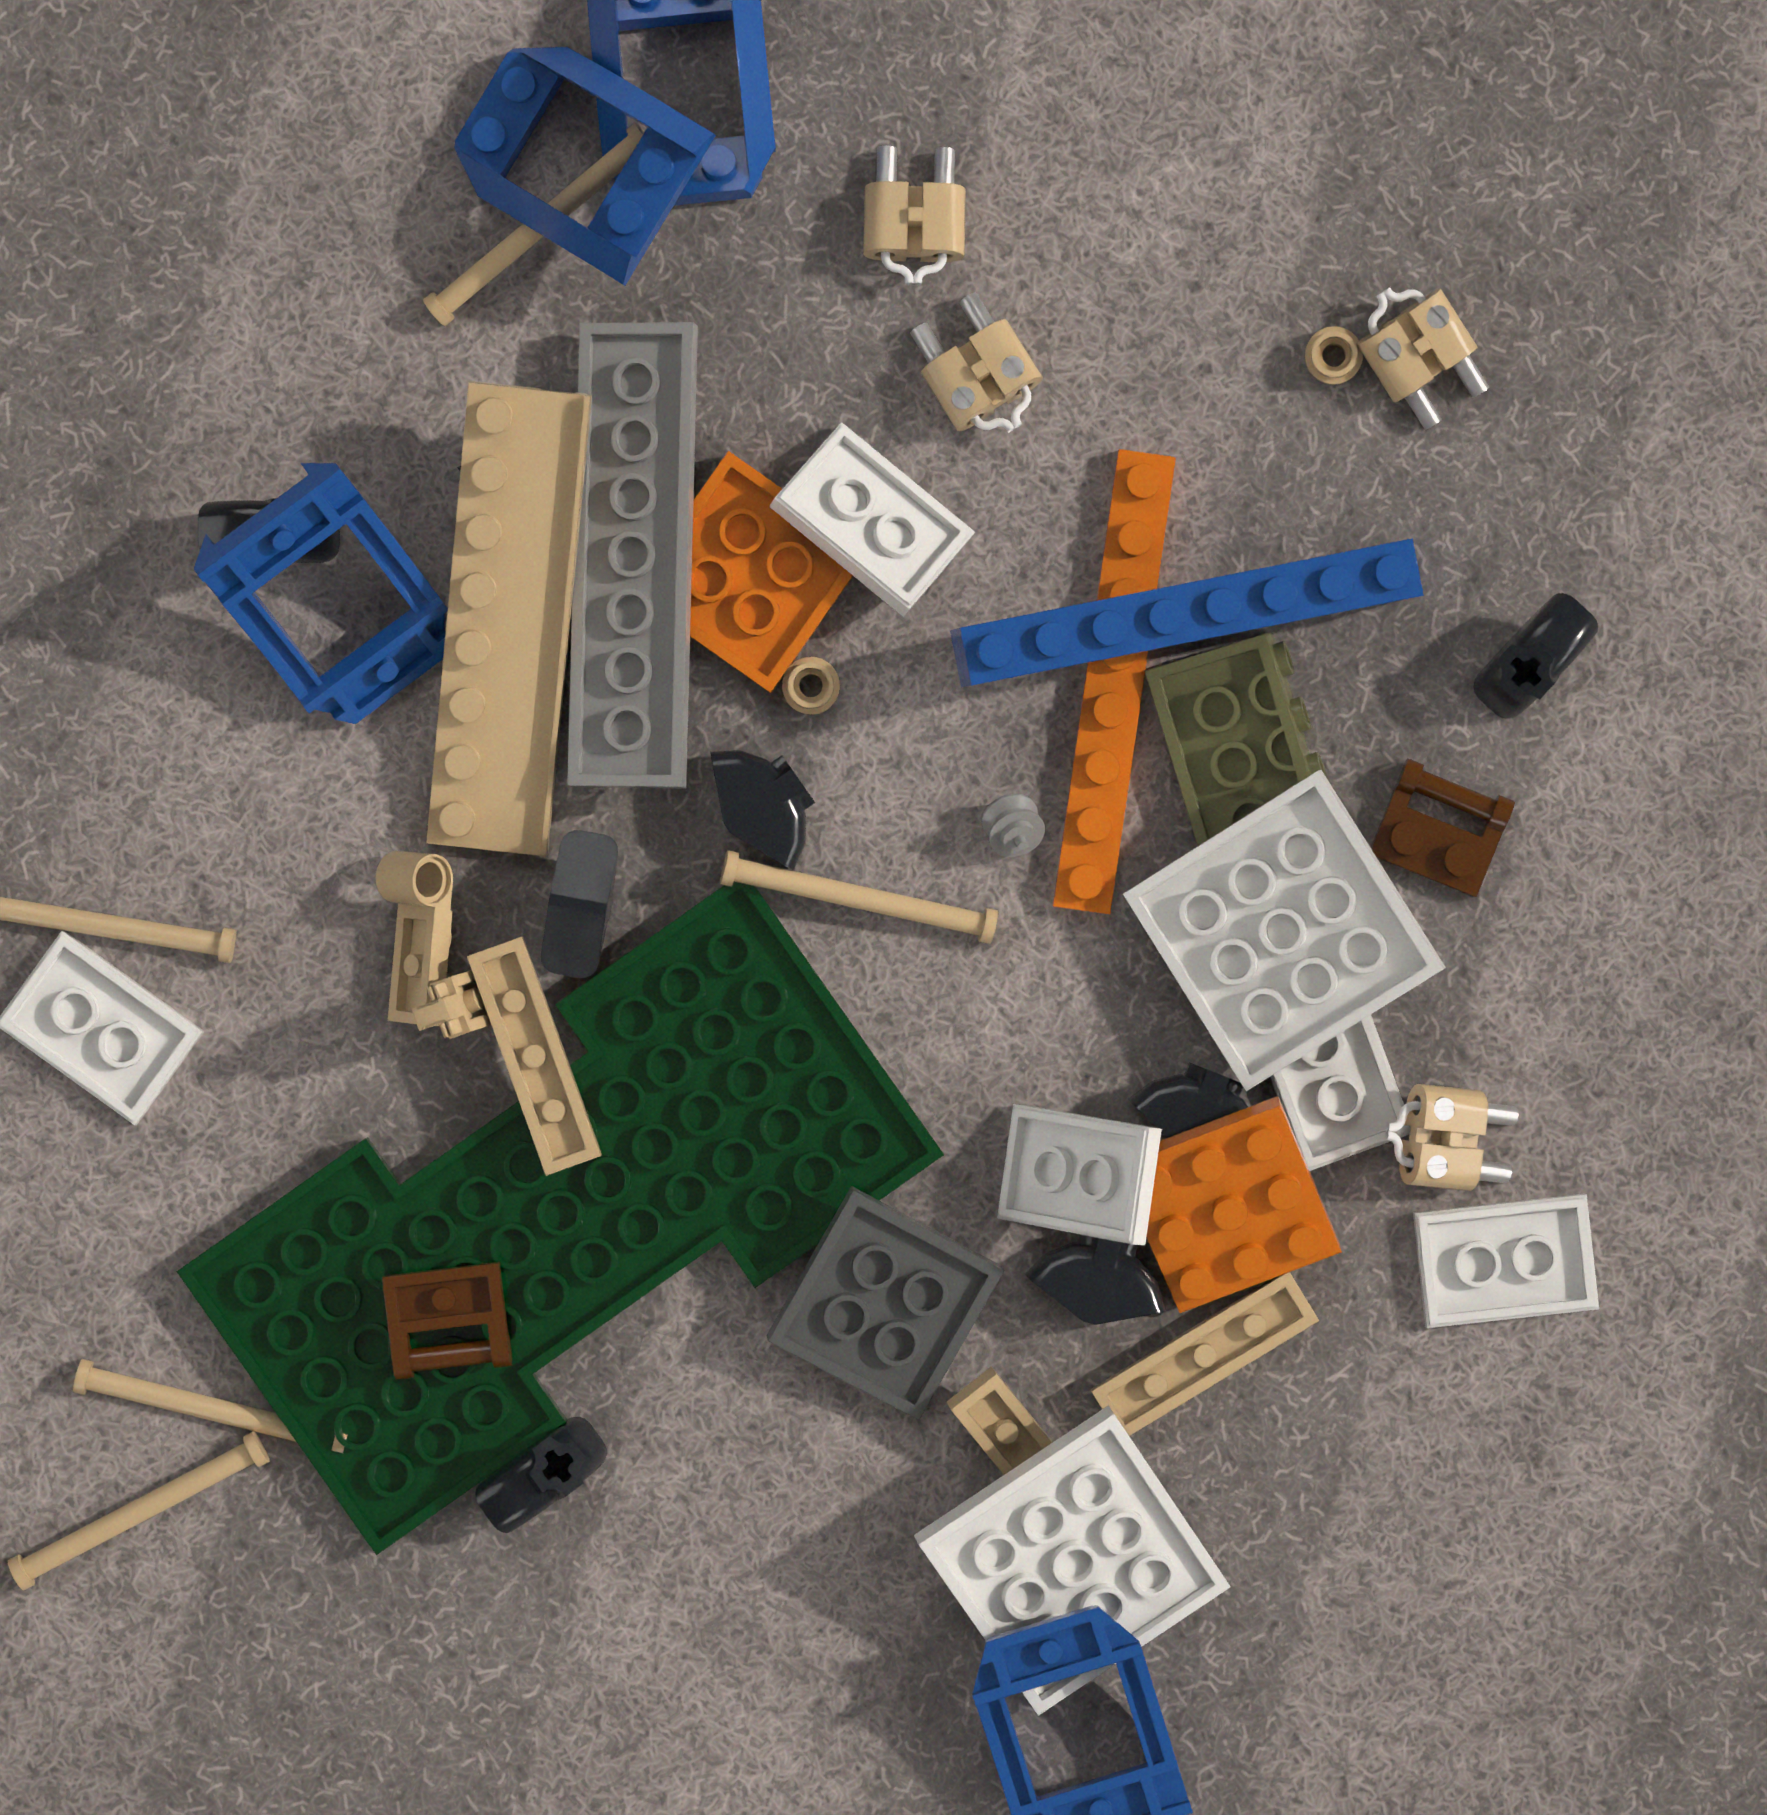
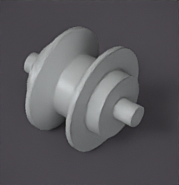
(1013, 825)

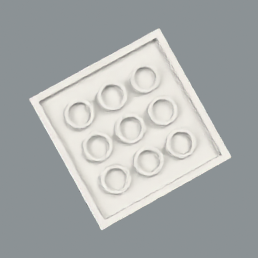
(1284, 930)
(1069, 1534)

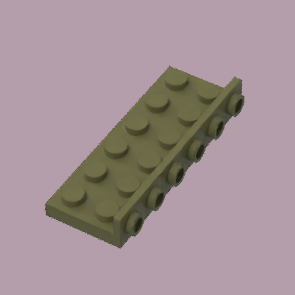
(1233, 730)

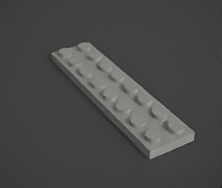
(634, 558)

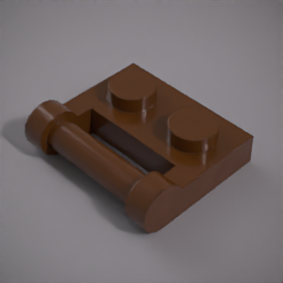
(1434, 846)
(444, 1301)

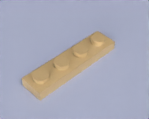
(534, 1055)
(1206, 1353)

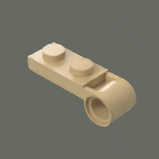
(423, 926)
(998, 1421)

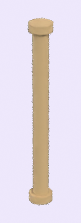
(524, 237)
(859, 897)
(120, 928)
(182, 1401)
(28, 1568)

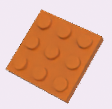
(755, 576)
(1235, 1206)

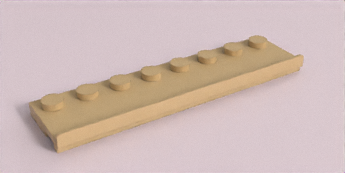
(508, 618)

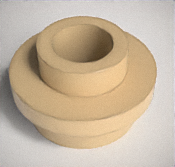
(1339, 337)
(805, 667)

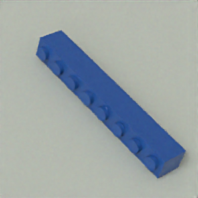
(1186, 612)

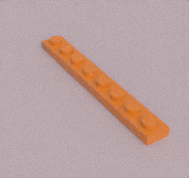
(1112, 690)

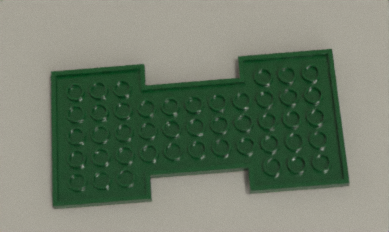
(721, 1113)

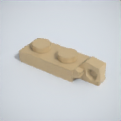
(453, 1006)

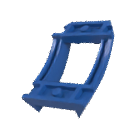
(731, 164)
(641, 192)
(283, 535)
(1057, 1651)

